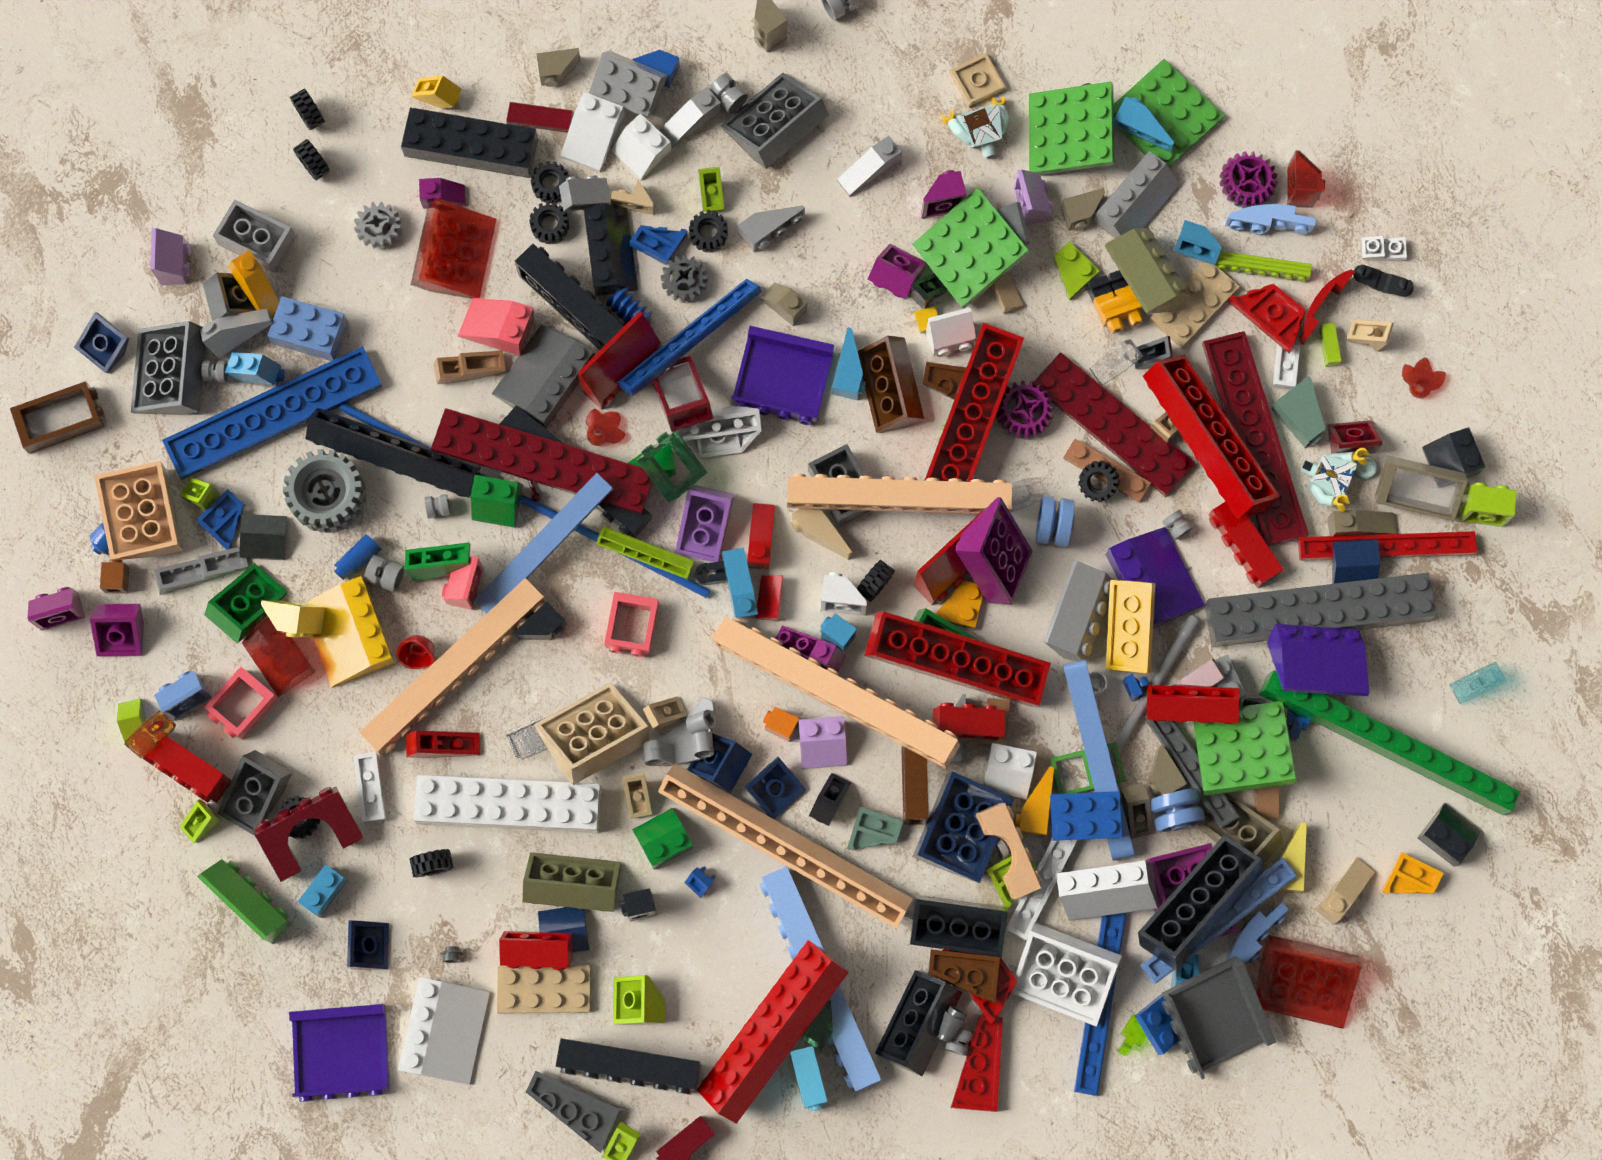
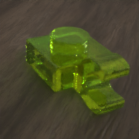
(1133, 1035)

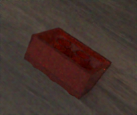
(277, 657)

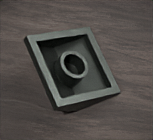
(263, 537)

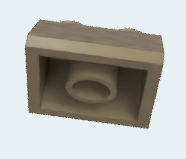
(769, 25)

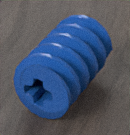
(626, 307)

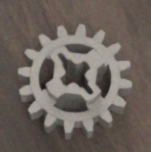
(368, 222)

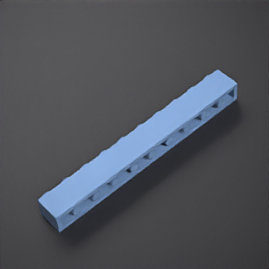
(798, 929)

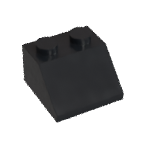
(1455, 452)
(1449, 835)

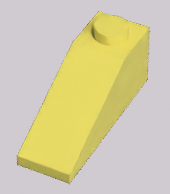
(1295, 856)

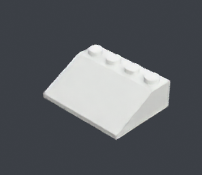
(1066, 974)
(444, 1031)

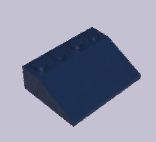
(953, 833)

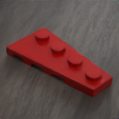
(981, 1070)

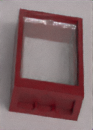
(682, 395)

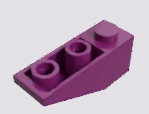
(810, 647)

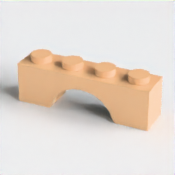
(1020, 877)

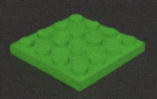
(1177, 108)
(1071, 128)
(971, 248)
(1247, 752)

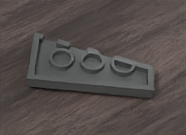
(579, 1111)

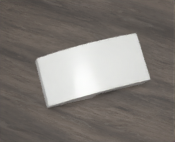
(1383, 249)

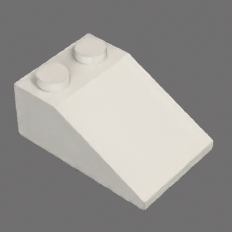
(592, 131)

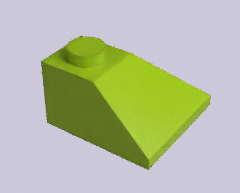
(637, 1001)

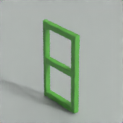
(1053, 762)

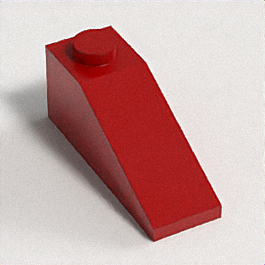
(760, 536)
(442, 744)

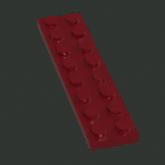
(1113, 424)

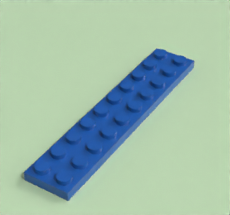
(271, 413)

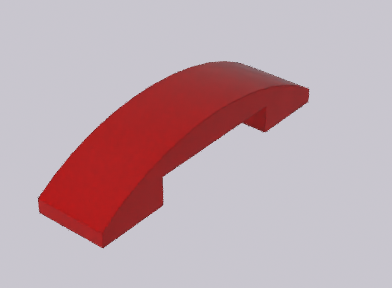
(1336, 285)

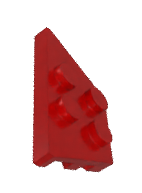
(1272, 313)
(1005, 987)

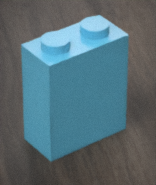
(808, 1078)

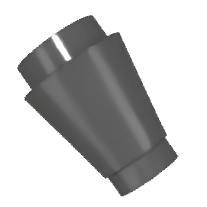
(951, 1024)

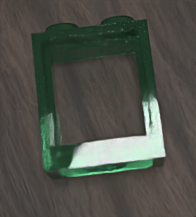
(659, 476)

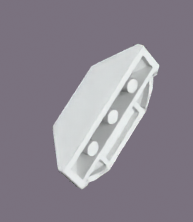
(725, 434)

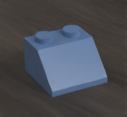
(182, 695)

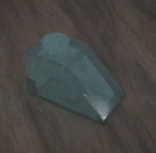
(1478, 683)

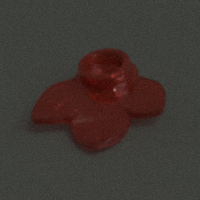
(1423, 376)
(604, 424)

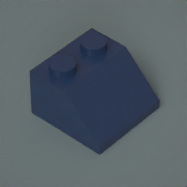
(724, 766)

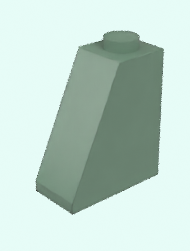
(1301, 413)

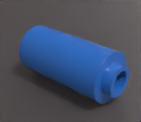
(356, 557)

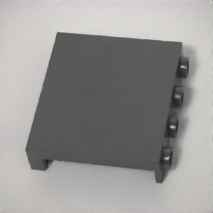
(1217, 1015)

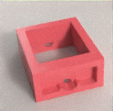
(635, 602)
(252, 719)

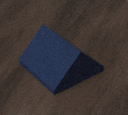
(367, 945)

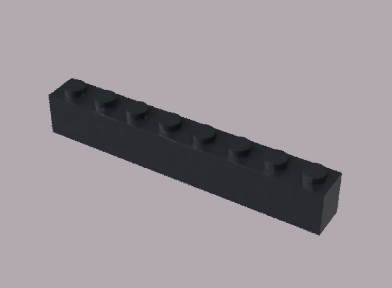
(391, 452)
(628, 522)

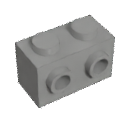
(584, 192)

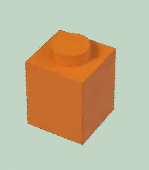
(780, 723)

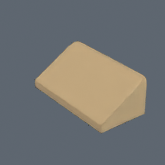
(1006, 294)

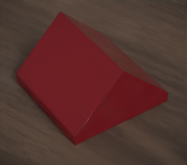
(1352, 436)

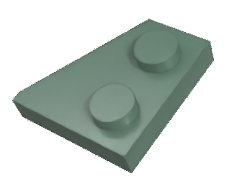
(874, 829)

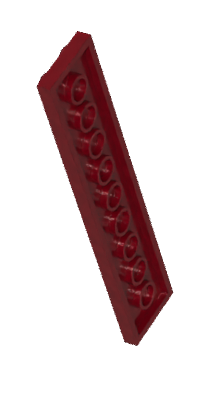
(1249, 413)
(539, 459)

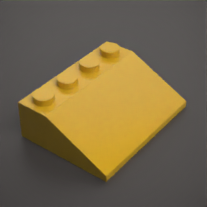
(351, 633)

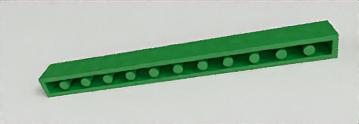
(1394, 746)

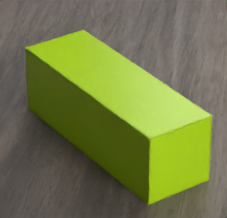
(1330, 344)

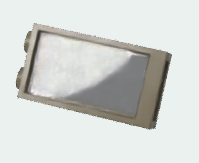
(1421, 488)

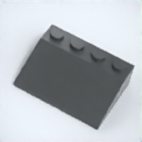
(775, 120)
(168, 369)
(544, 374)

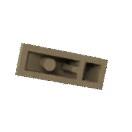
(1361, 523)

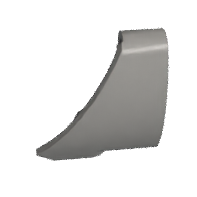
(687, 741)

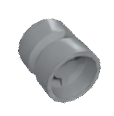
(837, 8)
(729, 94)
(391, 576)

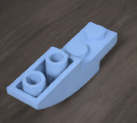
(1262, 217)

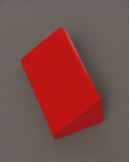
(769, 597)

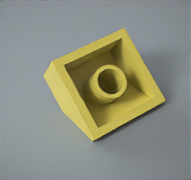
(295, 618)

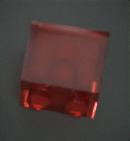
(1303, 181)

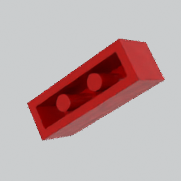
(970, 721)
(535, 950)

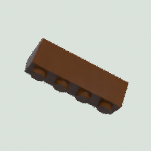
(890, 384)

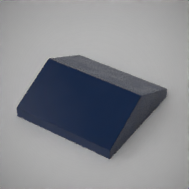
(102, 343)
(1355, 560)
(775, 788)
(566, 921)

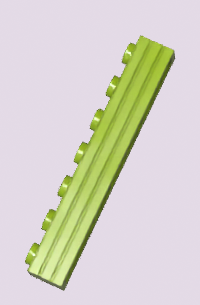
(1264, 266)
(645, 552)

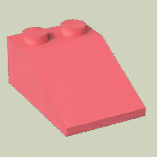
(498, 324)

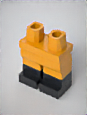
(1114, 301)

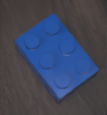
(1086, 815)

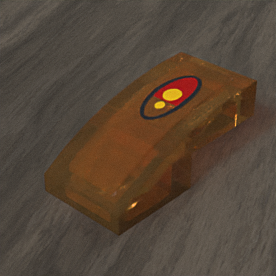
(149, 734)

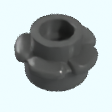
(451, 954)

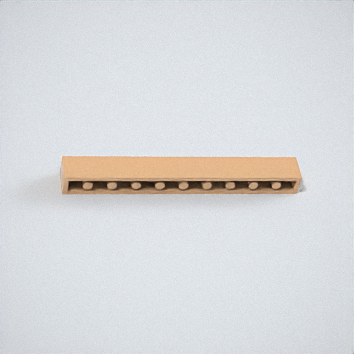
(895, 495)
(452, 667)

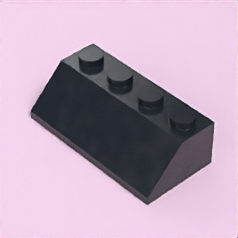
(609, 249)
(958, 925)
(917, 1022)

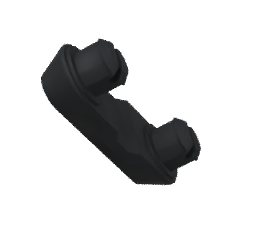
(1383, 281)

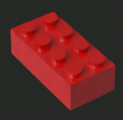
(188, 770)

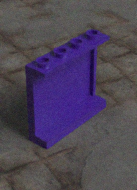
(783, 375)
(340, 1052)

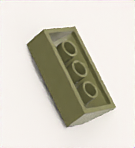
(1148, 271)
(571, 882)

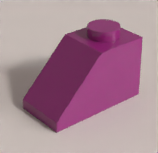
(442, 189)

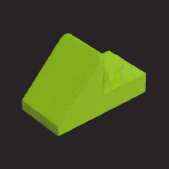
(711, 189)
(621, 1143)

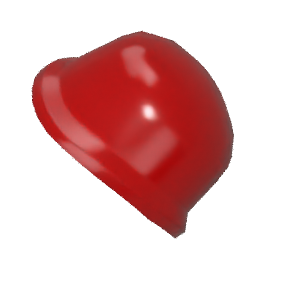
(416, 652)

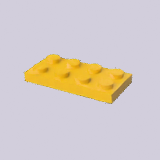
(1130, 626)

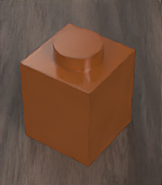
(114, 577)

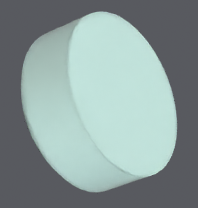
(1366, 471)

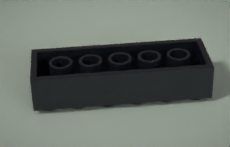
(469, 142)
(567, 297)
(1200, 902)
(629, 1065)

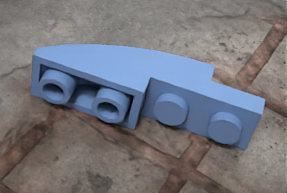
(1245, 944)

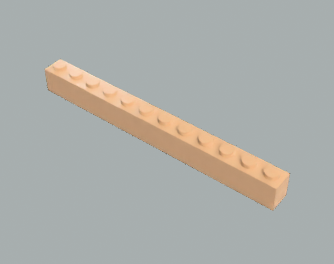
(836, 692)
(785, 845)

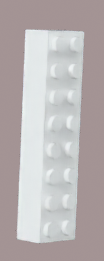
(507, 804)

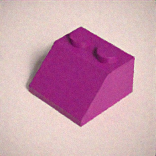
(944, 194)
(896, 271)
(55, 609)
(117, 629)

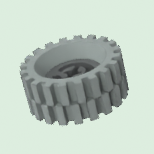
(316, 469)

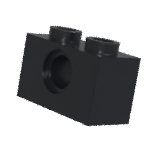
(638, 905)

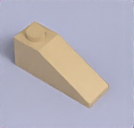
(818, 528)
(1345, 891)

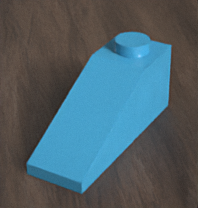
(1139, 121)
(849, 373)
(739, 583)

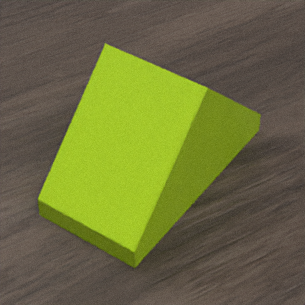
(199, 493)
(130, 717)
(199, 821)

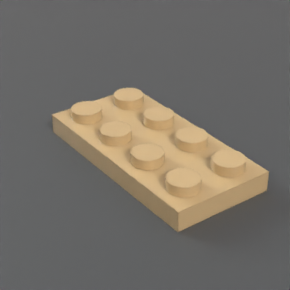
(1209, 292)
(544, 990)

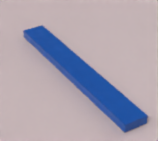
(689, 337)
(1095, 1037)

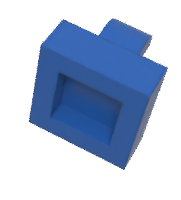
(1134, 686)
(699, 881)

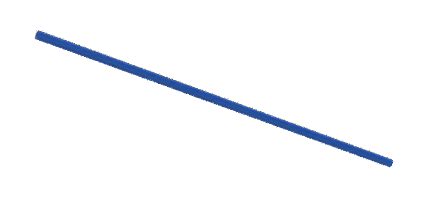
(527, 501)

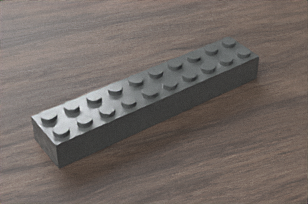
(1338, 605)

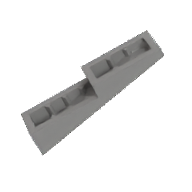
(199, 570)

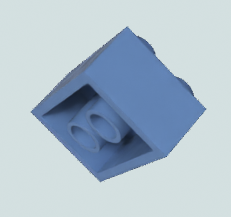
(307, 328)

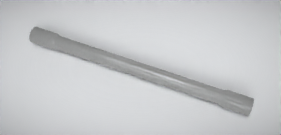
(1185, 634)

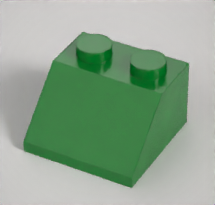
(495, 500)
(663, 838)

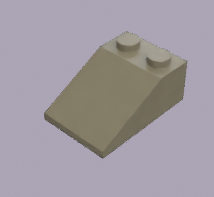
(1248, 831)

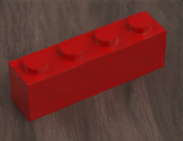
(1247, 544)
(1193, 704)

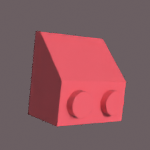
(463, 585)

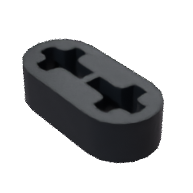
(712, 578)

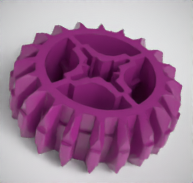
(1239, 168)
(1029, 426)

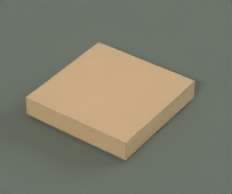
(977, 80)

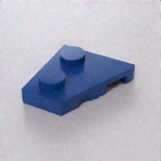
(658, 242)
(222, 518)
(1157, 1026)

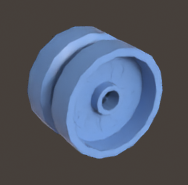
(1055, 521)
(1178, 814)

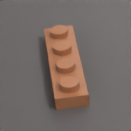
(1130, 483)

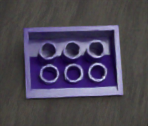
(1156, 560)
(1319, 659)

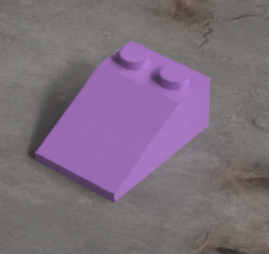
(704, 523)

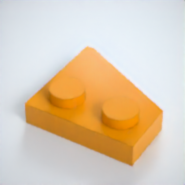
(962, 606)
(1412, 876)

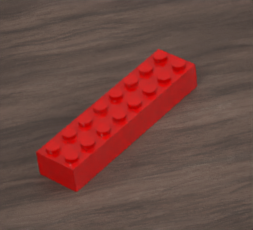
(975, 404)
(1211, 436)
(957, 659)
(772, 1031)

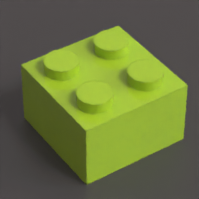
(1488, 505)

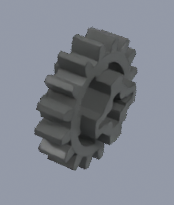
(678, 270)

